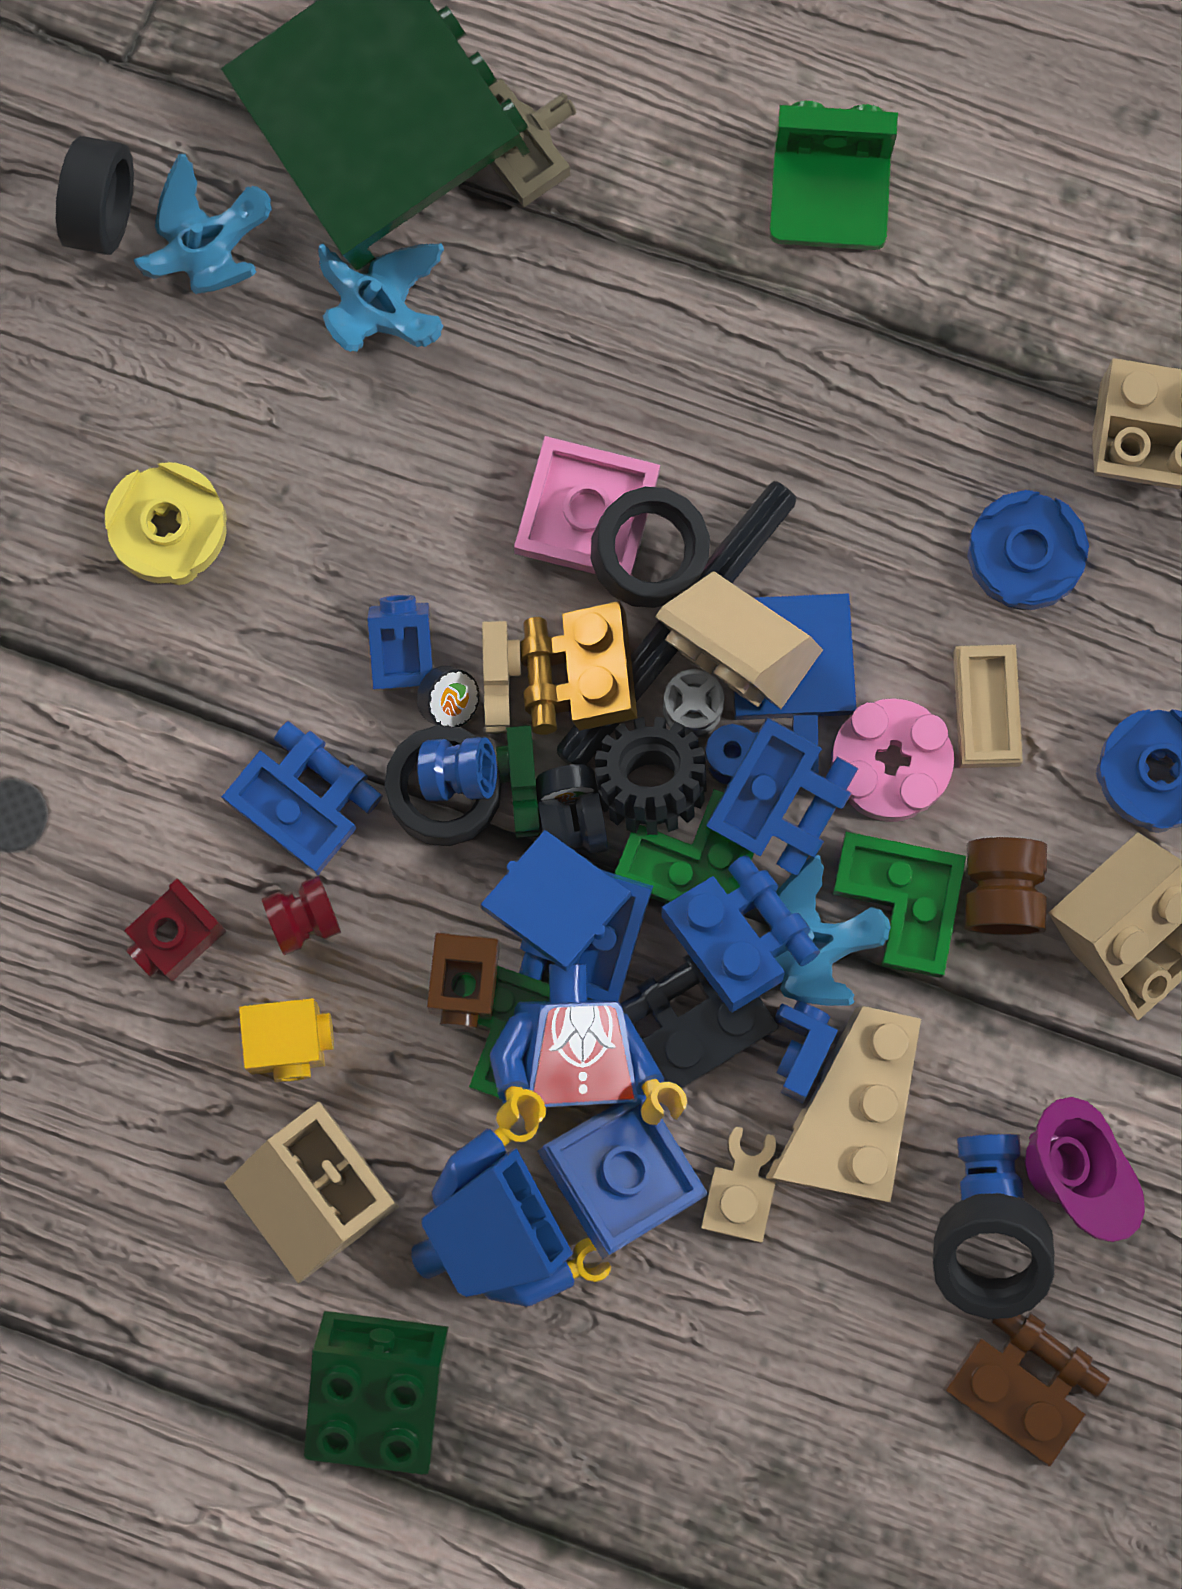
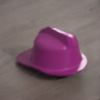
(1084, 1170)

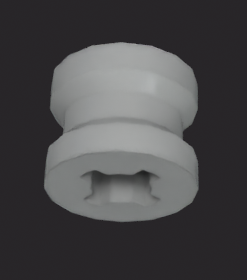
(699, 694)

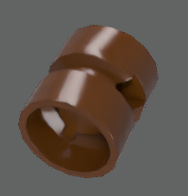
(1006, 882)

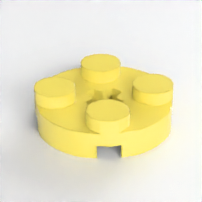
(155, 491)

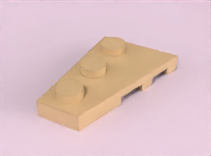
(856, 1116)

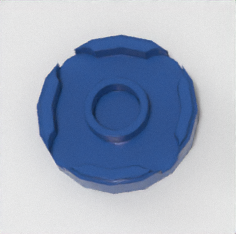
(1028, 550)

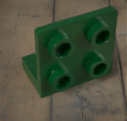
(374, 1392)

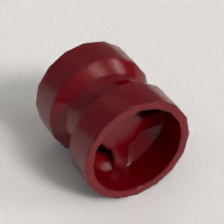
(297, 917)

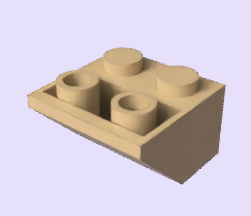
(1139, 424)
(749, 643)
(1129, 924)
(310, 1192)

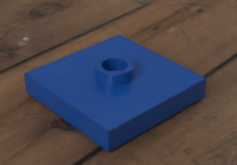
(830, 682)
(621, 1175)

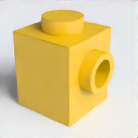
(285, 1038)

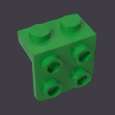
(832, 175)

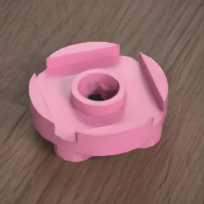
(920, 738)

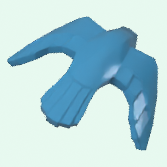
(200, 242)
(377, 299)
(814, 981)

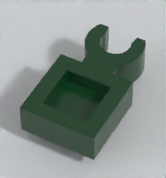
(517, 766)

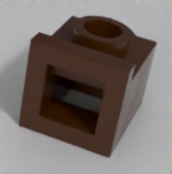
(456, 957)

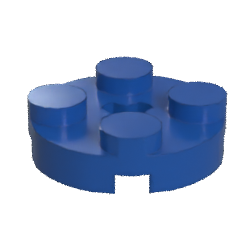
(1124, 770)

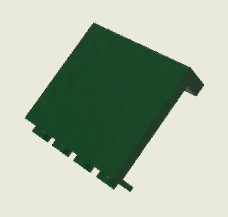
(374, 112)

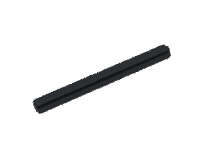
(654, 651)

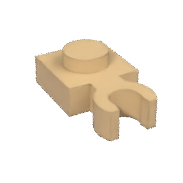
(500, 661)
(739, 1198)

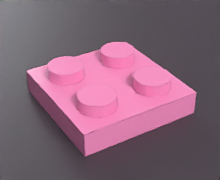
(570, 496)

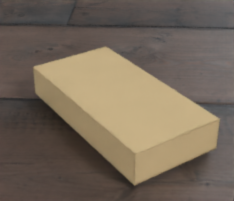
(987, 706)

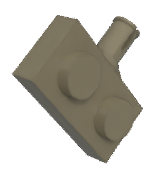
(544, 165)

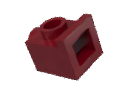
(195, 932)

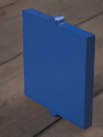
(555, 900)

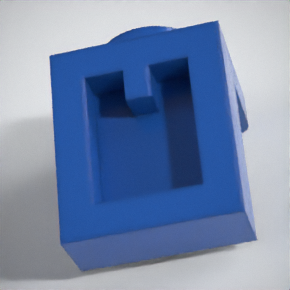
(399, 642)
(803, 1061)

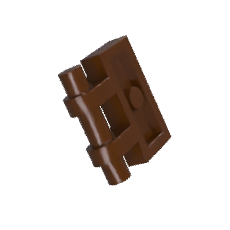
(1016, 1401)

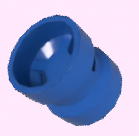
(459, 769)
(990, 1153)

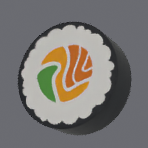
(448, 696)
(565, 783)

